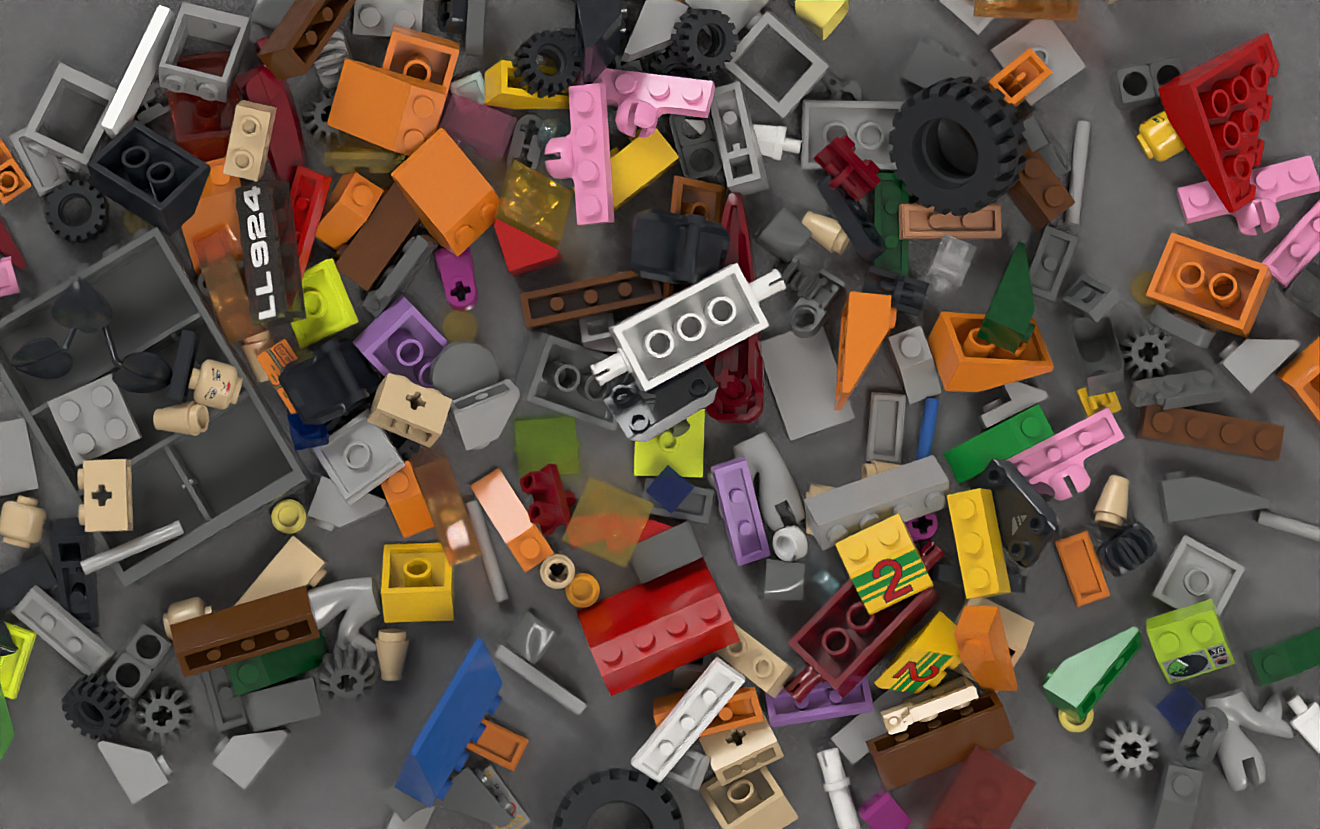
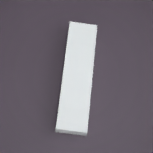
(139, 73)
(688, 720)

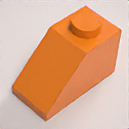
(347, 209)
(407, 501)

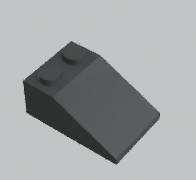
(561, 379)

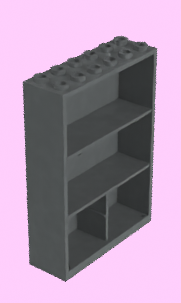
(201, 480)

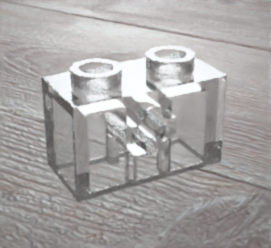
(949, 264)

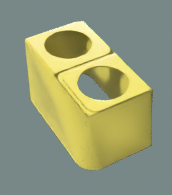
(821, 15)

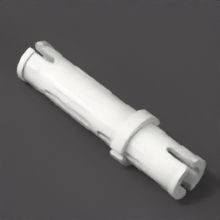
(837, 786)

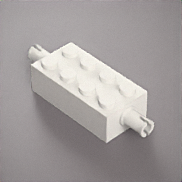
(688, 327)

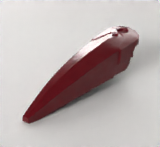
(287, 142)
(741, 366)

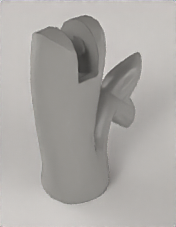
(774, 479)
(359, 599)
(1236, 745)

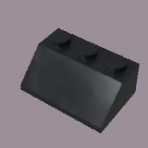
(150, 177)

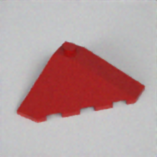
(1220, 115)

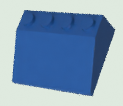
(451, 728)

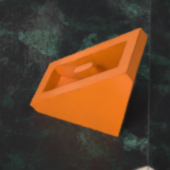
(1021, 77)

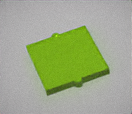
(545, 443)

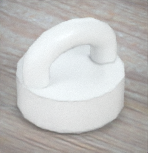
(790, 543)

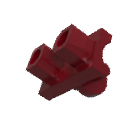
(847, 168)
(550, 500)

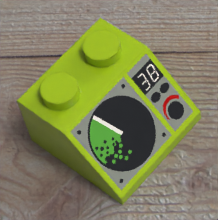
(1189, 641)

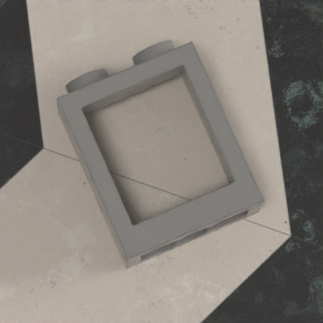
(197, 22)
(80, 84)
(804, 84)

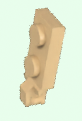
(927, 704)

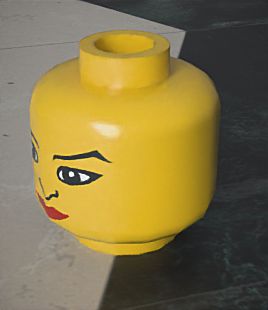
(1159, 138)

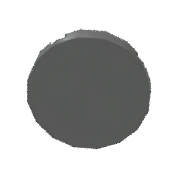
(463, 369)

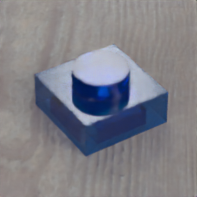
(306, 435)
(669, 489)
(1178, 708)

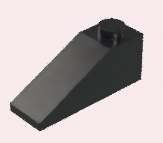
(76, 590)

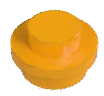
(583, 590)

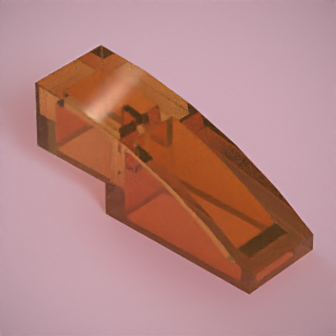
(448, 511)

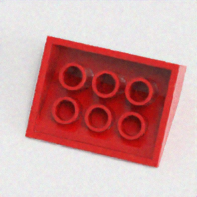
(657, 626)

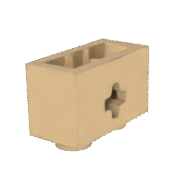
(249, 140)
(393, 412)
(116, 478)
(757, 663)
(736, 761)

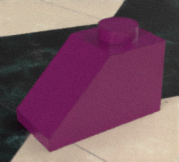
(883, 812)

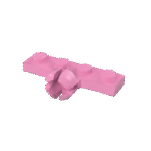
(647, 96)
(586, 154)
(1272, 185)
(1065, 453)

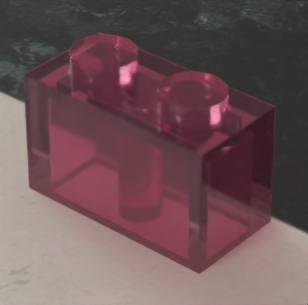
(478, 126)

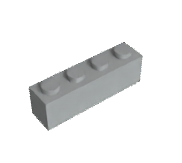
(906, 490)

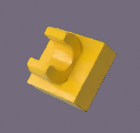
(1097, 403)

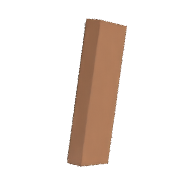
(925, 224)

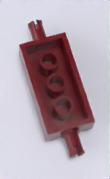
(848, 642)

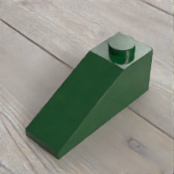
(1012, 305)
(1284, 657)
(275, 666)

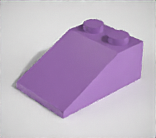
(402, 343)

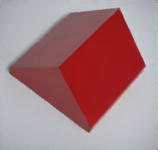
(524, 252)

